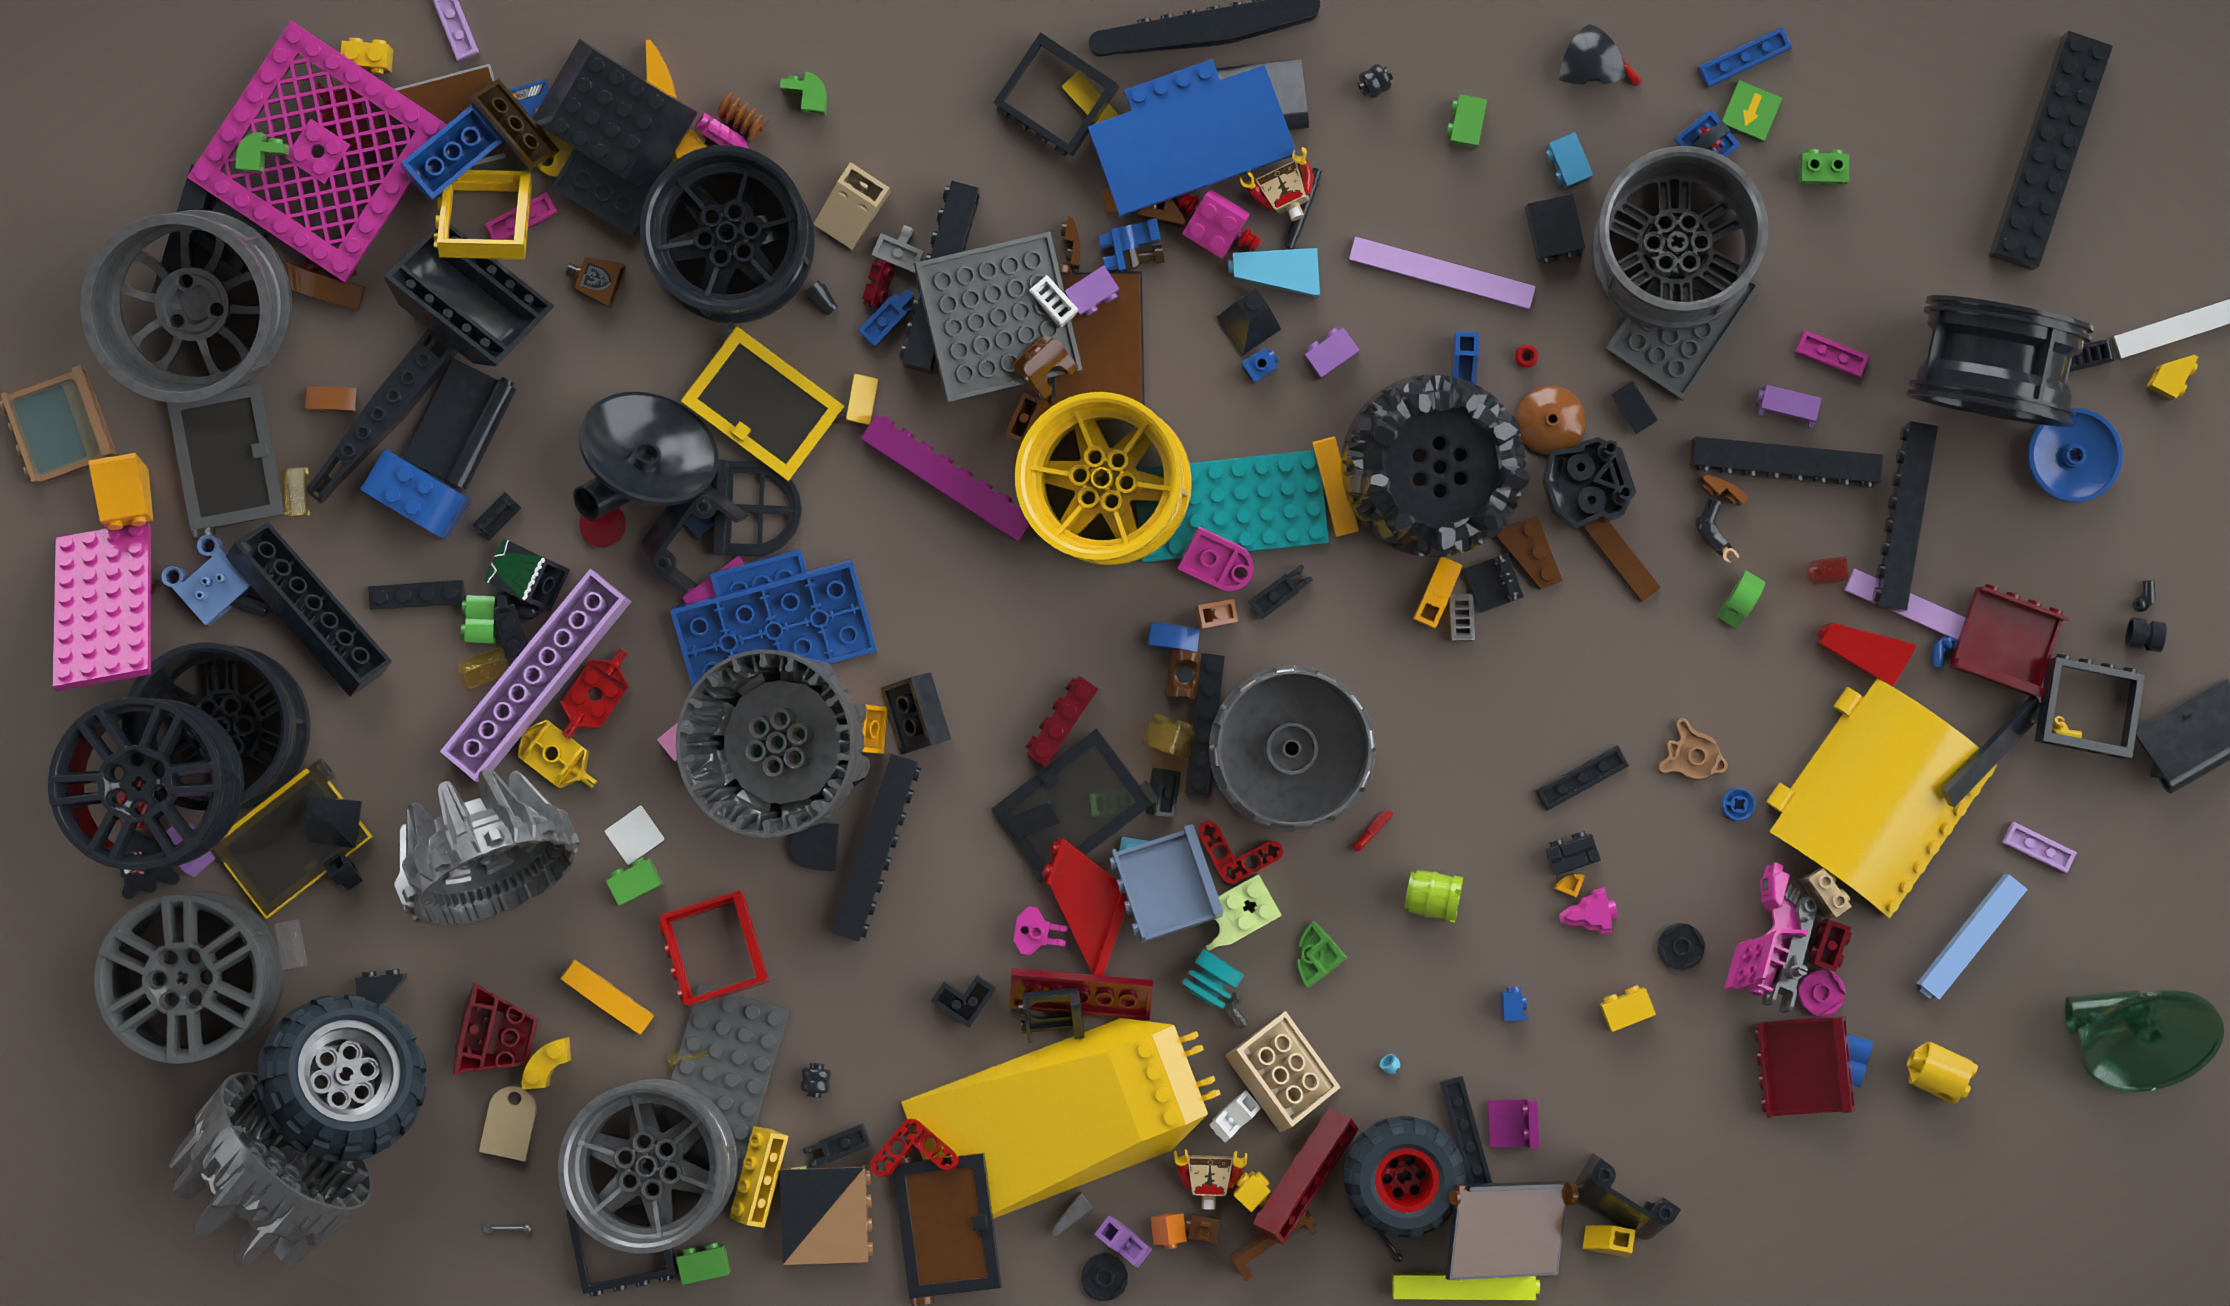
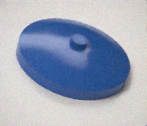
(2076, 460)

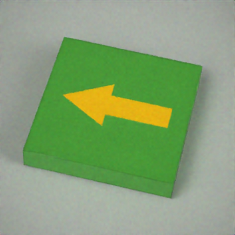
(1751, 111)

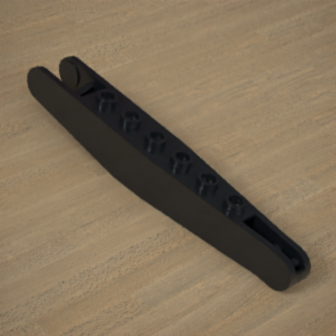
(1204, 28)
(384, 412)

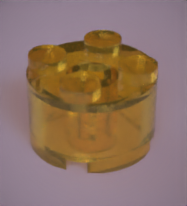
(1169, 737)

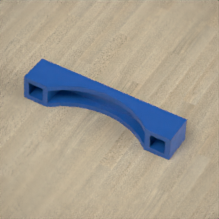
(1465, 365)

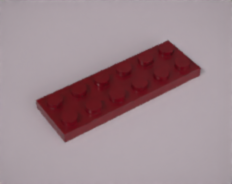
(1099, 994)

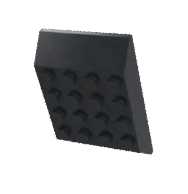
(614, 116)
(467, 301)

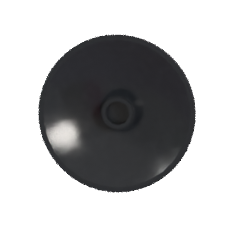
(643, 453)

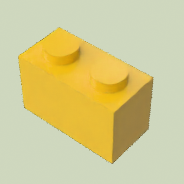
(1627, 1008)

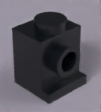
(343, 871)

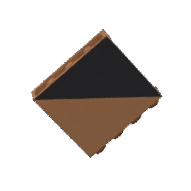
(825, 1215)

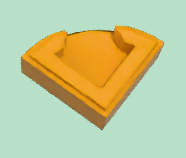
(1570, 884)

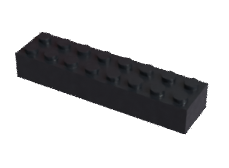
(951, 238)
(308, 608)

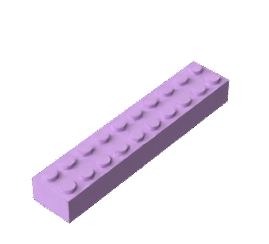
(536, 675)

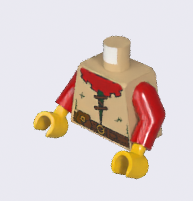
(1284, 187)
(1209, 1175)

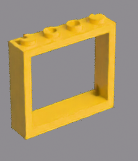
(476, 248)

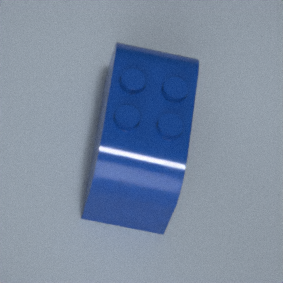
(415, 494)

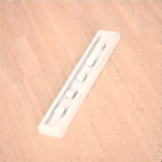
(2172, 329)

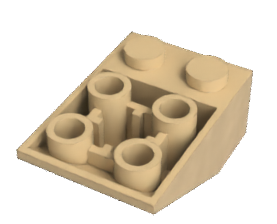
(852, 206)

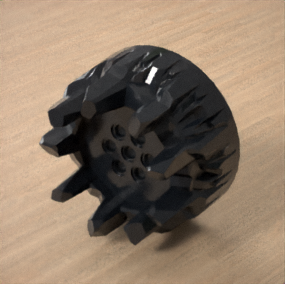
(1381, 469)

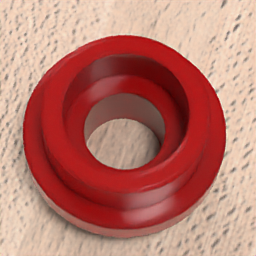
(1526, 349)

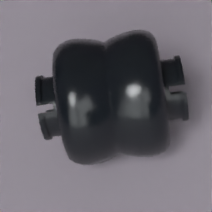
(1375, 81)
(815, 1080)

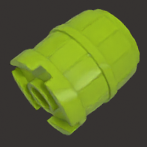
(1434, 895)

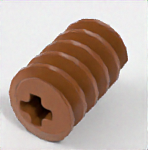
(741, 117)

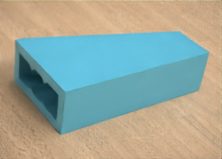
(1280, 269)

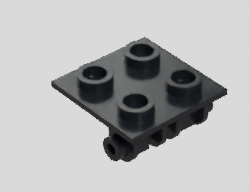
(1494, 583)

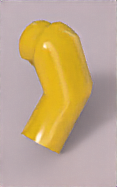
(2060, 727)

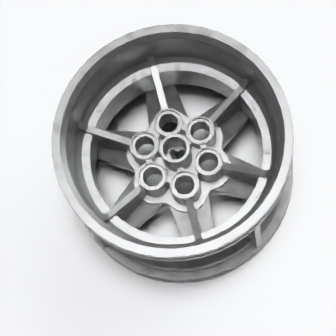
(595, 1211)

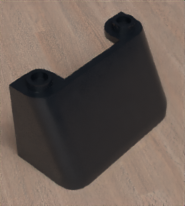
(1596, 1191)

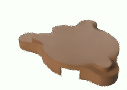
(1693, 754)

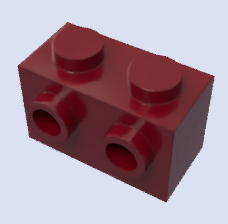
(1829, 944)

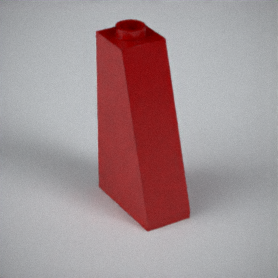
(1869, 652)

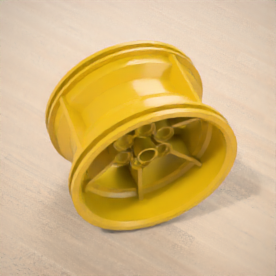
(1036, 470)

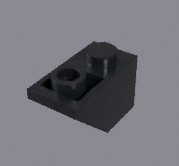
(379, 987)

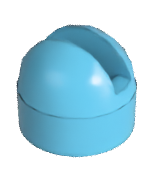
(1390, 1064)

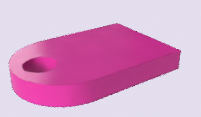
(1215, 559)

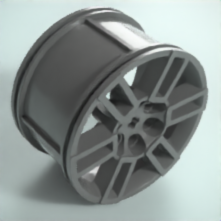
(118, 1002)

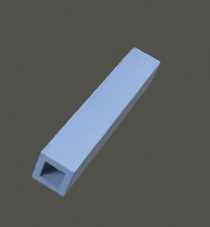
(1971, 937)

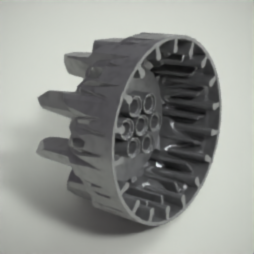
(721, 733)
(264, 1178)

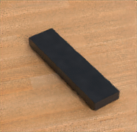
(1582, 777)

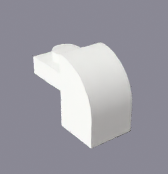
(1234, 1116)

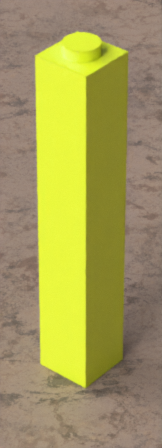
(1436, 1287)

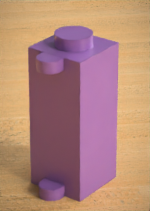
(1788, 404)

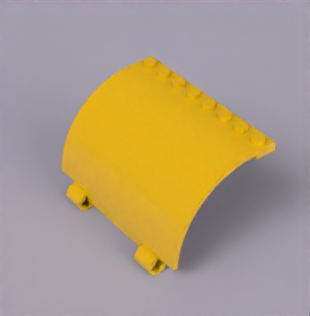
(1874, 794)

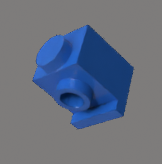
(1254, 371)
(1513, 1004)

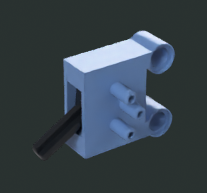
(214, 586)

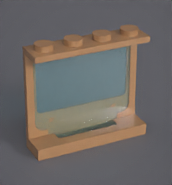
(58, 425)

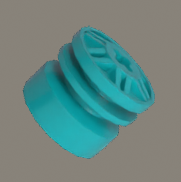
(1212, 979)

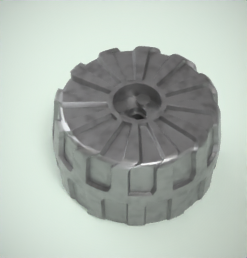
(1331, 738)

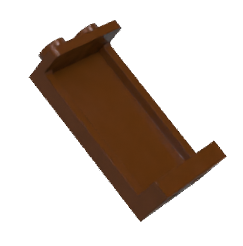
(1260, 1244)

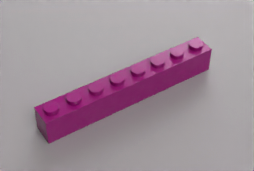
(946, 477)

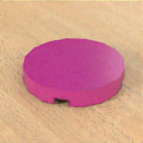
(1821, 992)

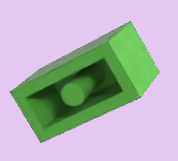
(1467, 121)
(634, 881)
(703, 1263)

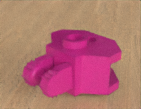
(1037, 932)

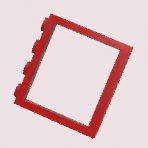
(673, 951)

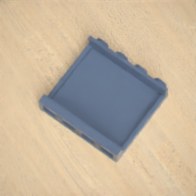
(1166, 885)

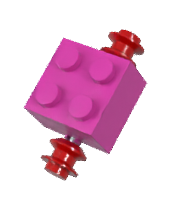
(1217, 223)

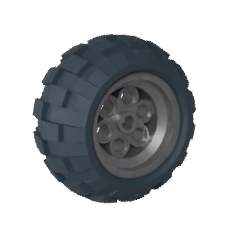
(307, 1113)

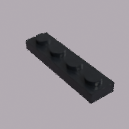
(416, 594)

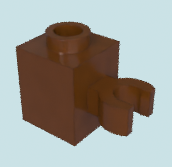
(1202, 1228)

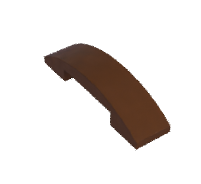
(323, 286)

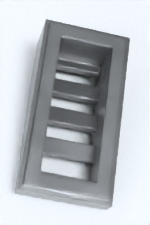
(1470, 616)
(1075, 1211)

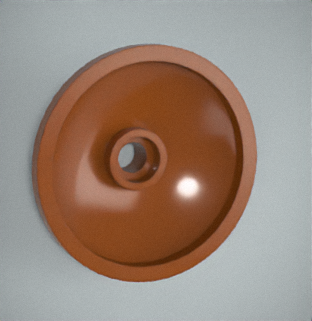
(1535, 428)

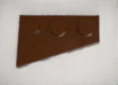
(1531, 550)

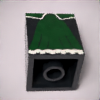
(526, 575)

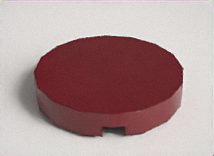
(605, 530)

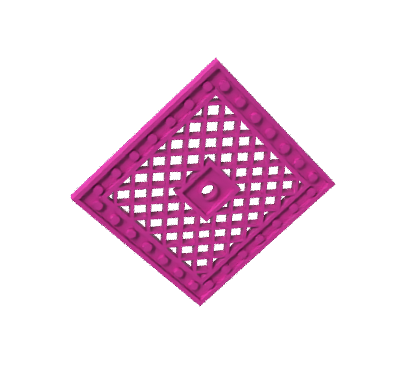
(244, 115)

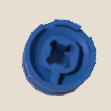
(1738, 804)

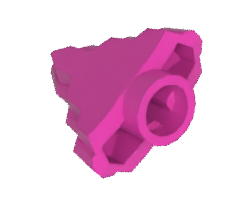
(719, 132)
(1592, 912)

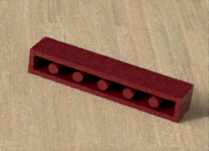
(1305, 1176)

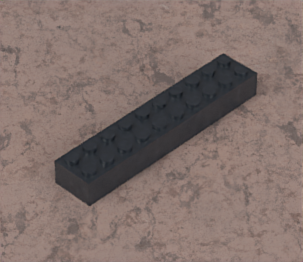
(2050, 150)

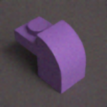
(1123, 1240)

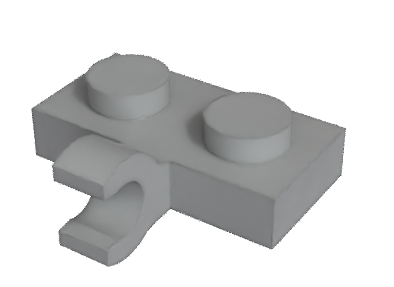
(898, 251)

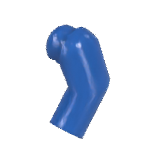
(1940, 647)

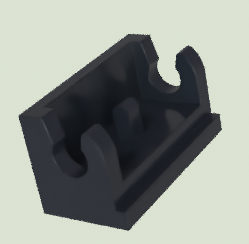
(1634, 407)

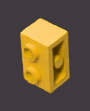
(372, 57)
(1252, 1190)

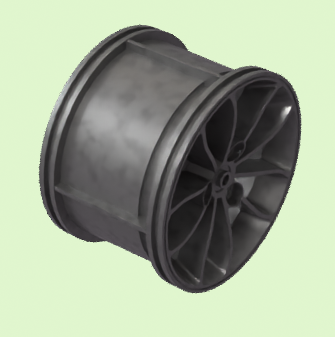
(120, 352)

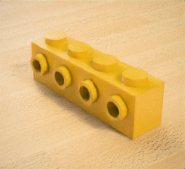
(758, 1177)

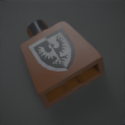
(597, 279)

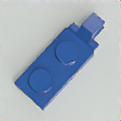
(886, 318)

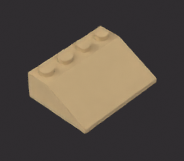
(1282, 1072)

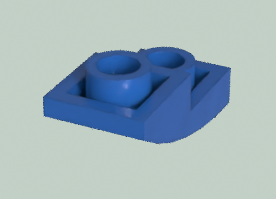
(1173, 637)

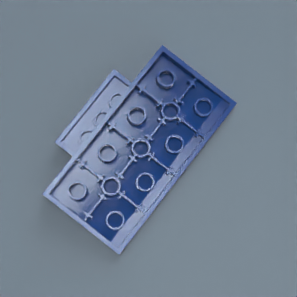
(1189, 134)
(776, 608)

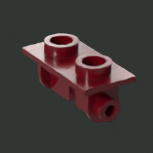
(882, 273)

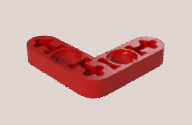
(1230, 860)
(916, 1140)

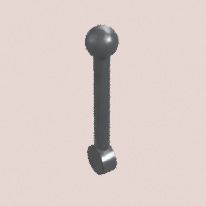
(488, 1228)

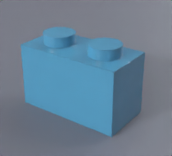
(1569, 161)

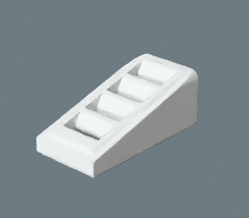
(1060, 321)

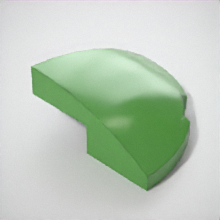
(1318, 954)

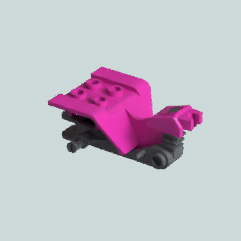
(1776, 959)

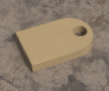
(509, 1126)

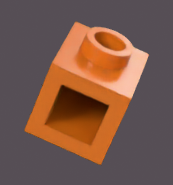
(1168, 1230)

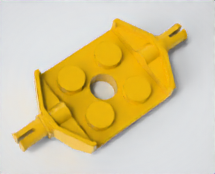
(571, 759)

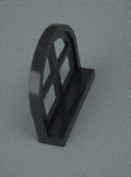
(723, 524)

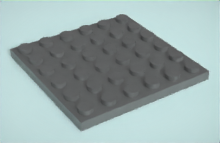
(987, 316)

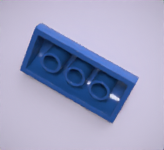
(451, 152)

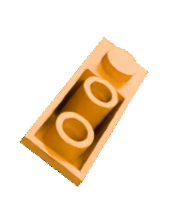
(1437, 592)

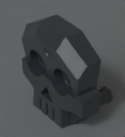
(1569, 488)

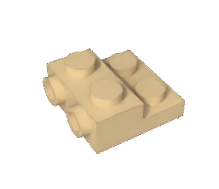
(1822, 888)

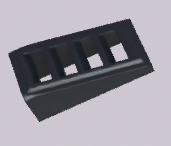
(2107, 352)

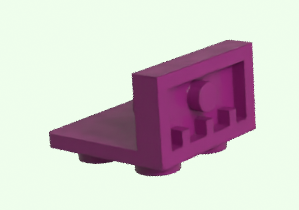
(1513, 1123)

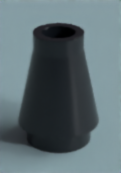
(821, 297)

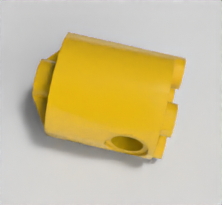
(1940, 1072)

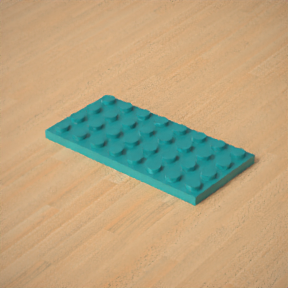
(1249, 501)

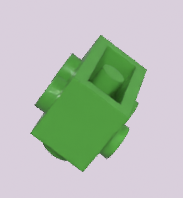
(1823, 168)

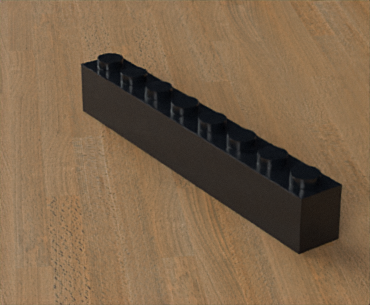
(1787, 461)
(1906, 516)
(875, 848)

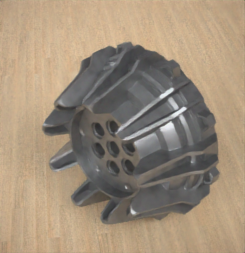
(482, 852)

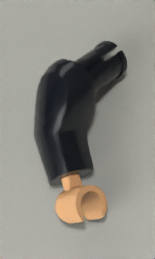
(1708, 530)

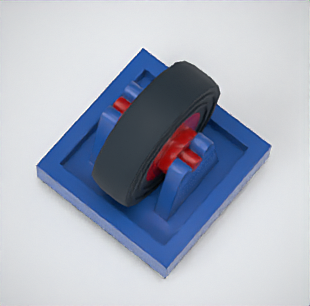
(1709, 134)

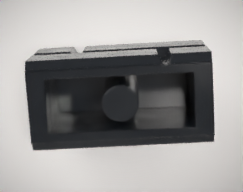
(1572, 853)

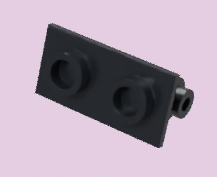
(496, 516)

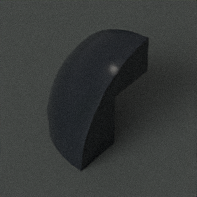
(1592, 58)

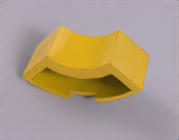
(544, 1061)

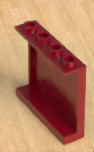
(2007, 640)
(1805, 1066)

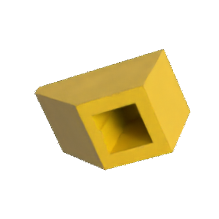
(2170, 378)
(1609, 1240)

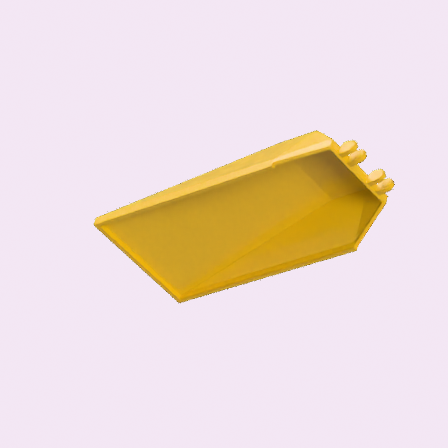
(1069, 1110)

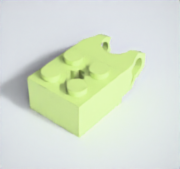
(1239, 923)

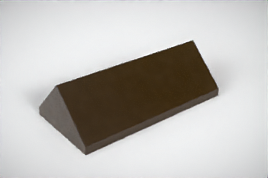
(514, 125)

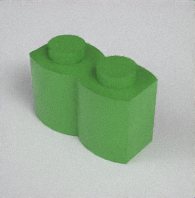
(480, 619)

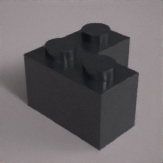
(966, 1005)

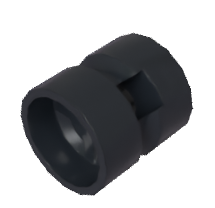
(2149, 635)

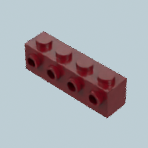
(1062, 721)

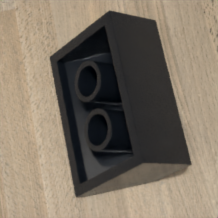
(915, 713)

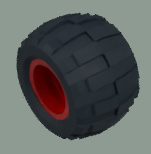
(1374, 1200)

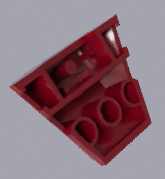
(492, 1033)

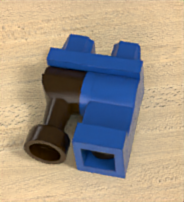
(1125, 246)

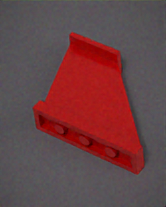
(1088, 902)

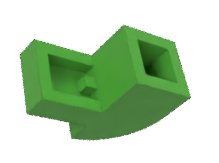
(813, 90)
(252, 151)
(1742, 599)

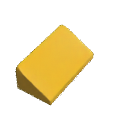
(862, 399)

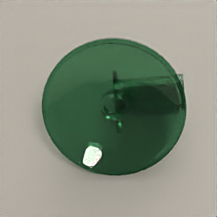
(2144, 1038)

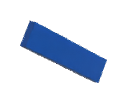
(1744, 57)

